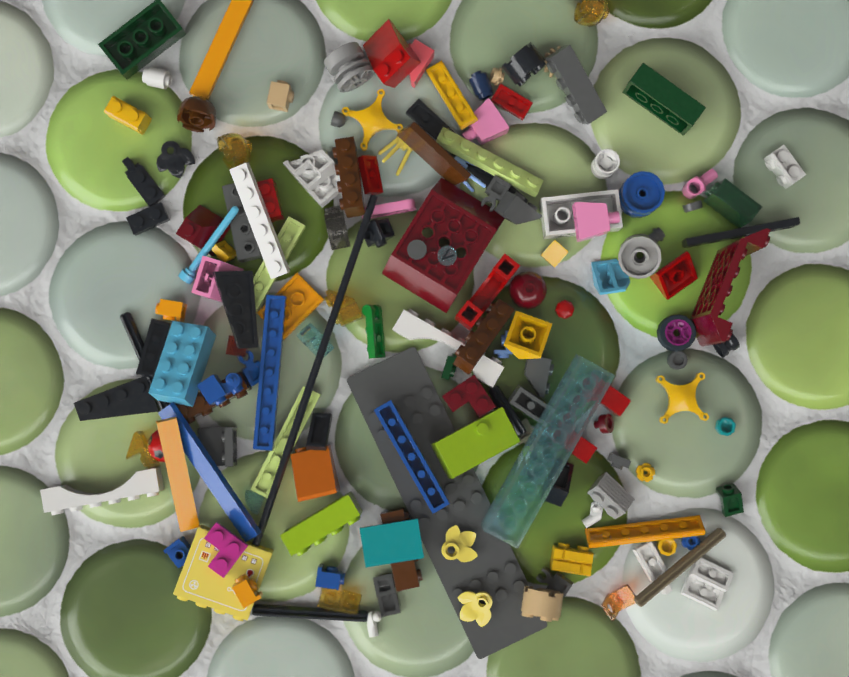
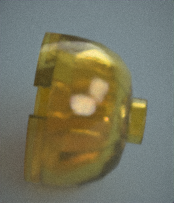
(591, 12)
(235, 149)

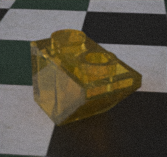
(349, 309)

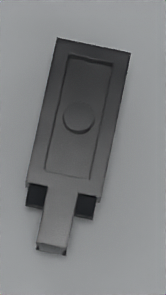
(143, 182)

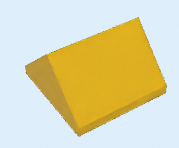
(527, 336)

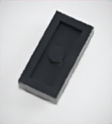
(148, 218)

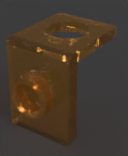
(618, 601)

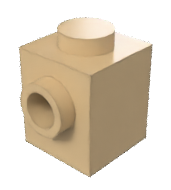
(280, 96)

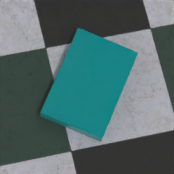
(391, 542)

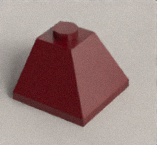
(200, 226)

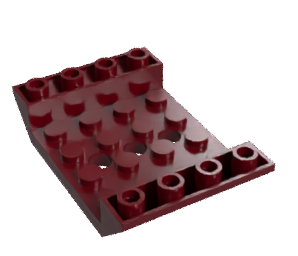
(451, 216)
(717, 286)

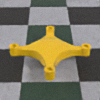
(372, 119)
(682, 398)

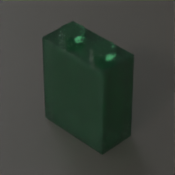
(731, 203)

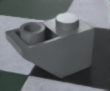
(516, 210)
(537, 374)

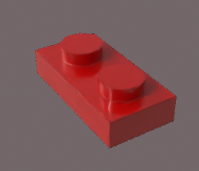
(511, 102)
(370, 175)

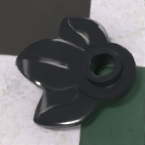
(174, 162)

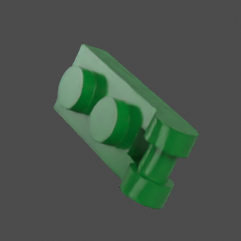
(374, 331)

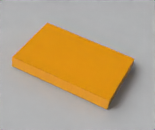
(299, 303)

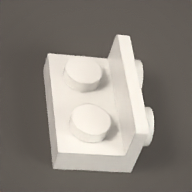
(784, 167)

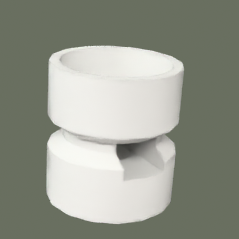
(605, 164)

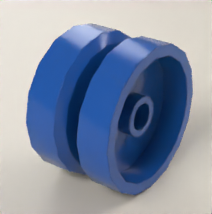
(651, 196)

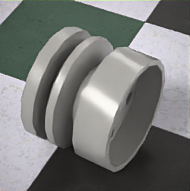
(348, 67)

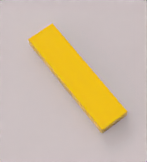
(451, 95)

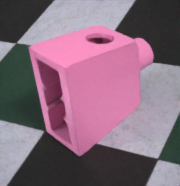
(489, 124)
(592, 219)

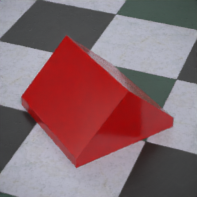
(675, 275)

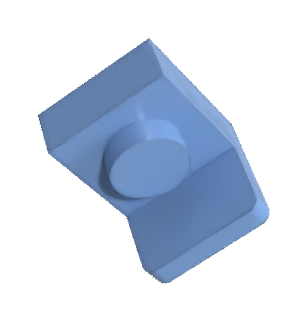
(503, 353)

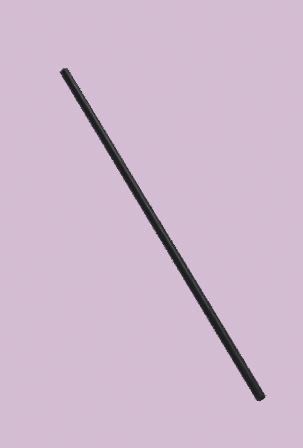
(315, 368)

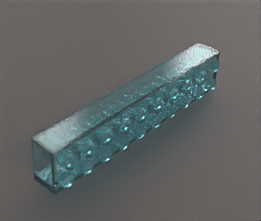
(547, 451)

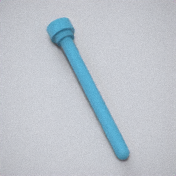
(188, 273)

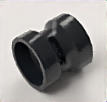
(724, 348)

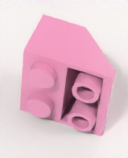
(205, 282)

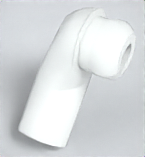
(595, 515)
(372, 619)

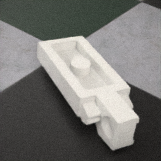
(651, 562)

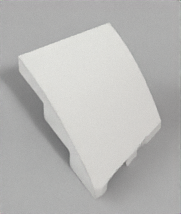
(316, 175)

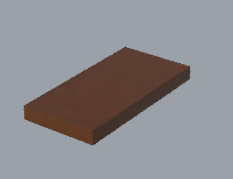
(433, 154)

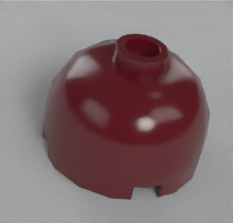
(527, 290)

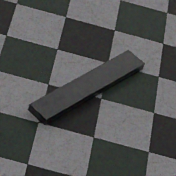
(739, 233)

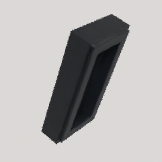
(319, 431)

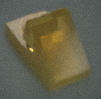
(138, 446)

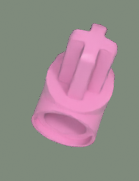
(700, 183)

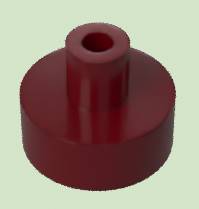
(605, 423)

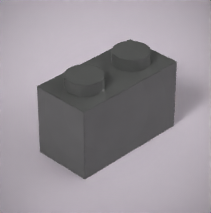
(527, 402)

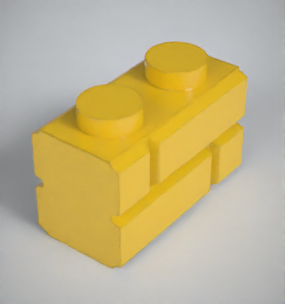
(127, 115)
(571, 560)

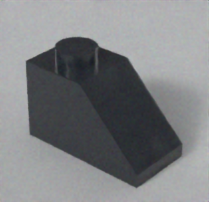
(561, 487)

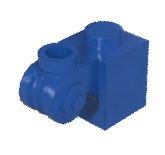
(216, 391)

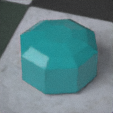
(725, 426)

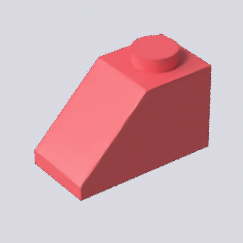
(425, 55)

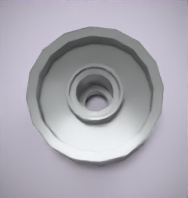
(638, 267)

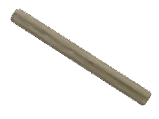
(679, 567)

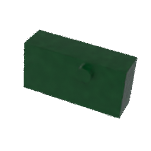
(142, 39)
(663, 99)

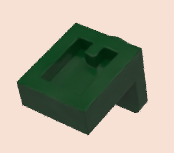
(449, 369)
(730, 499)

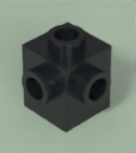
(378, 232)

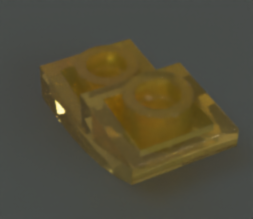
(339, 601)

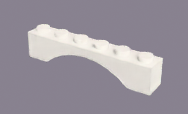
(413, 328)
(65, 497)

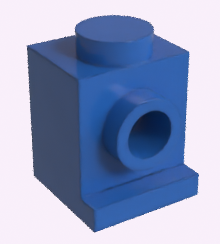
(179, 545)
(329, 577)

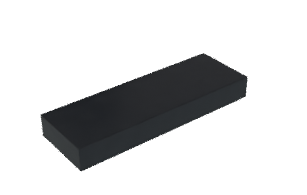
(153, 348)

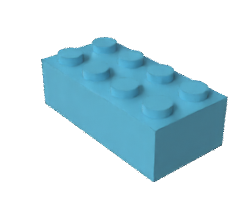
(182, 363)

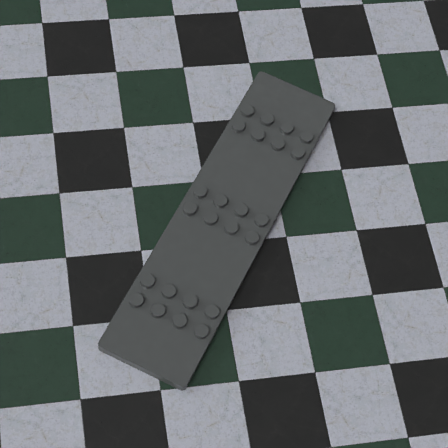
(496, 567)

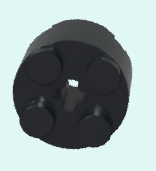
(523, 63)

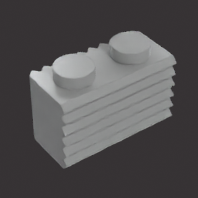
(610, 495)

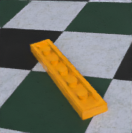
(220, 48)
(178, 473)
(644, 531)

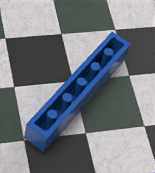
(412, 456)

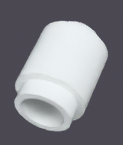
(157, 77)

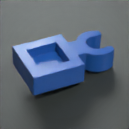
(251, 369)

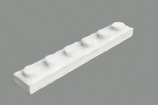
(259, 220)

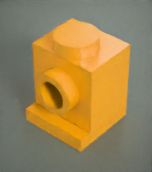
(171, 310)
(246, 590)

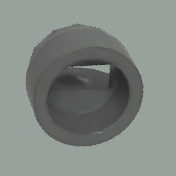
(338, 119)

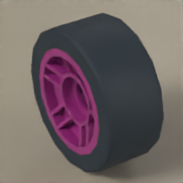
(685, 329)

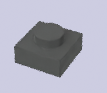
(618, 462)

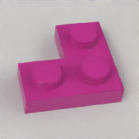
(230, 548)

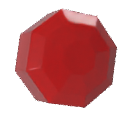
(564, 309)

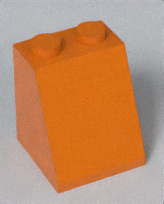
(314, 473)

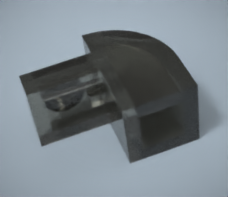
(336, 227)

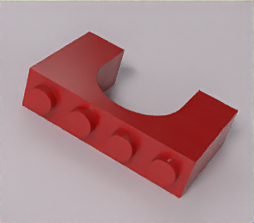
(487, 292)
(615, 403)

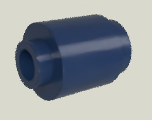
(481, 85)

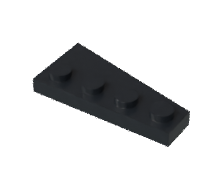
(238, 299)
(119, 401)

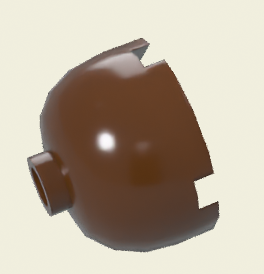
(197, 114)

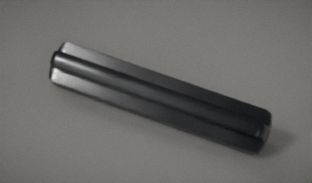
(502, 401)

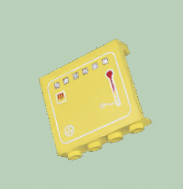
(208, 588)

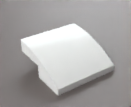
(707, 583)

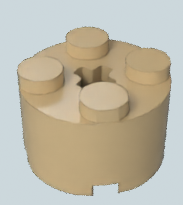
(542, 603)

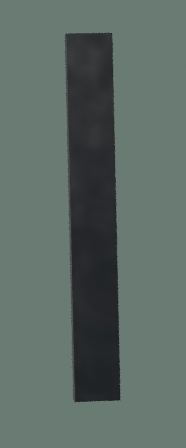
(433, 125)

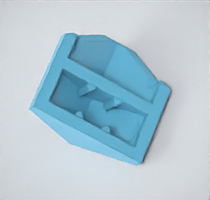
(609, 277)

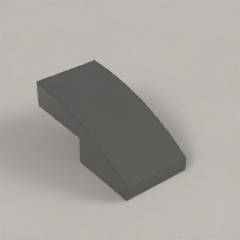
(386, 595)

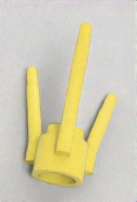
(400, 144)

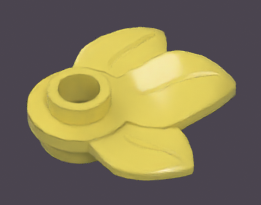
(461, 542)
(474, 609)

